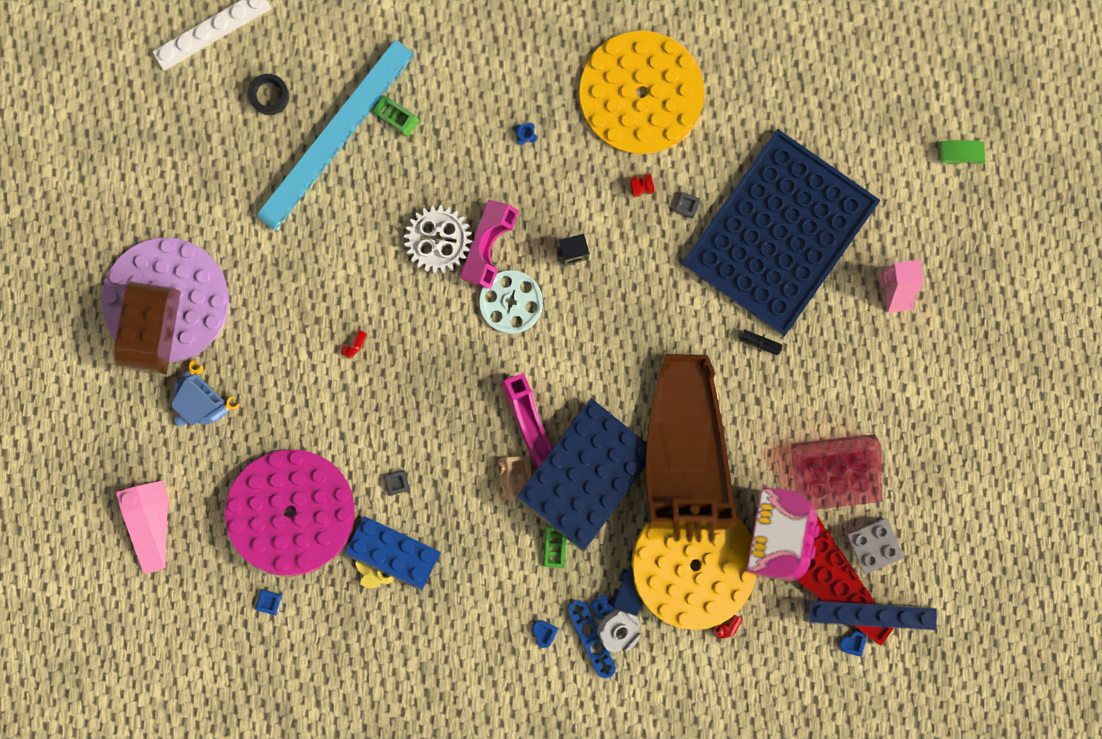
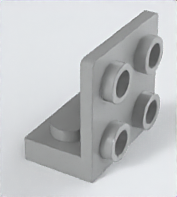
(875, 545)

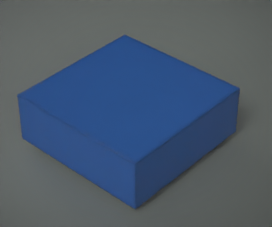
(268, 602)

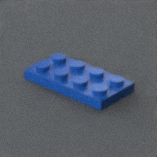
(392, 553)

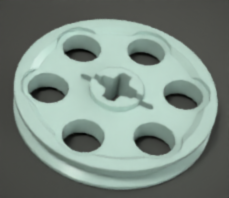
(521, 298)

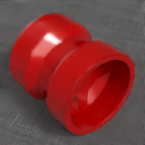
(642, 185)

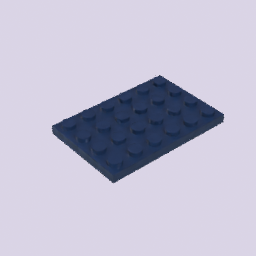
(585, 475)

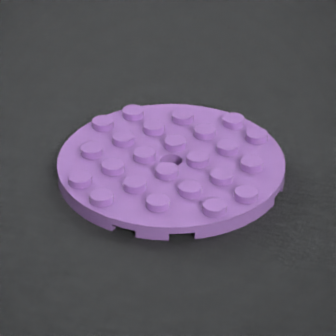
(177, 265)

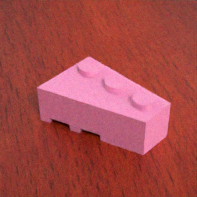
(901, 284)

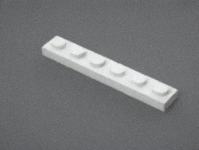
(209, 31)

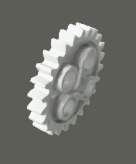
(440, 220)

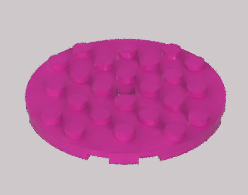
(283, 543)

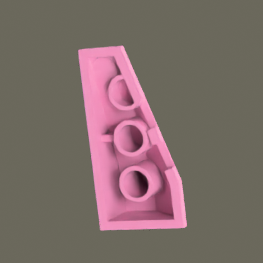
(146, 520)

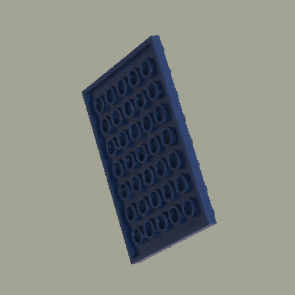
(780, 232)

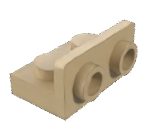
(513, 476)

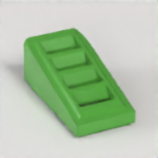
(405, 124)
(554, 563)

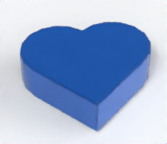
(545, 633)
(854, 643)

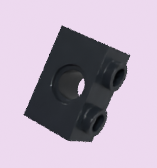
(573, 250)

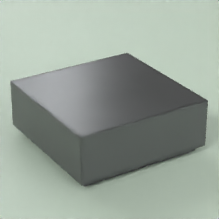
(687, 205)
(397, 483)

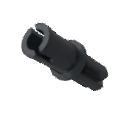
(761, 342)

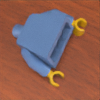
(196, 400)

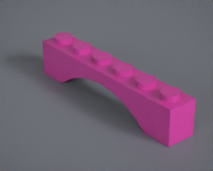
(526, 416)

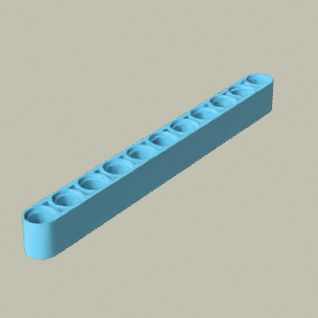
(334, 135)

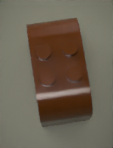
(146, 327)

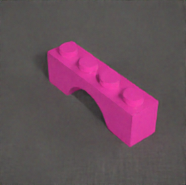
(496, 220)

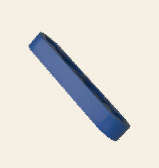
(588, 640)

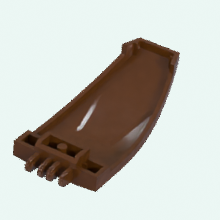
(687, 452)

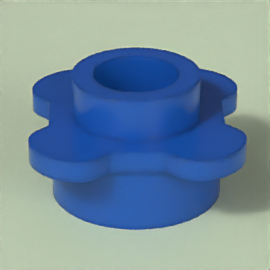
(521, 129)
(607, 606)

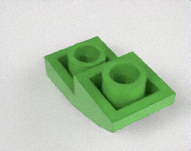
(962, 151)

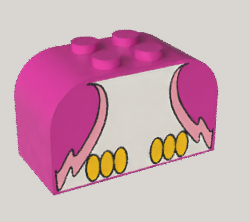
(783, 535)

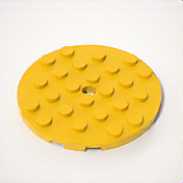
(647, 62)
(688, 596)

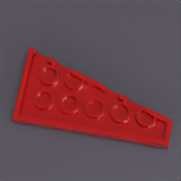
(834, 579)

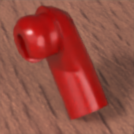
(350, 351)
(727, 630)

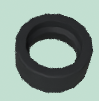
(268, 78)

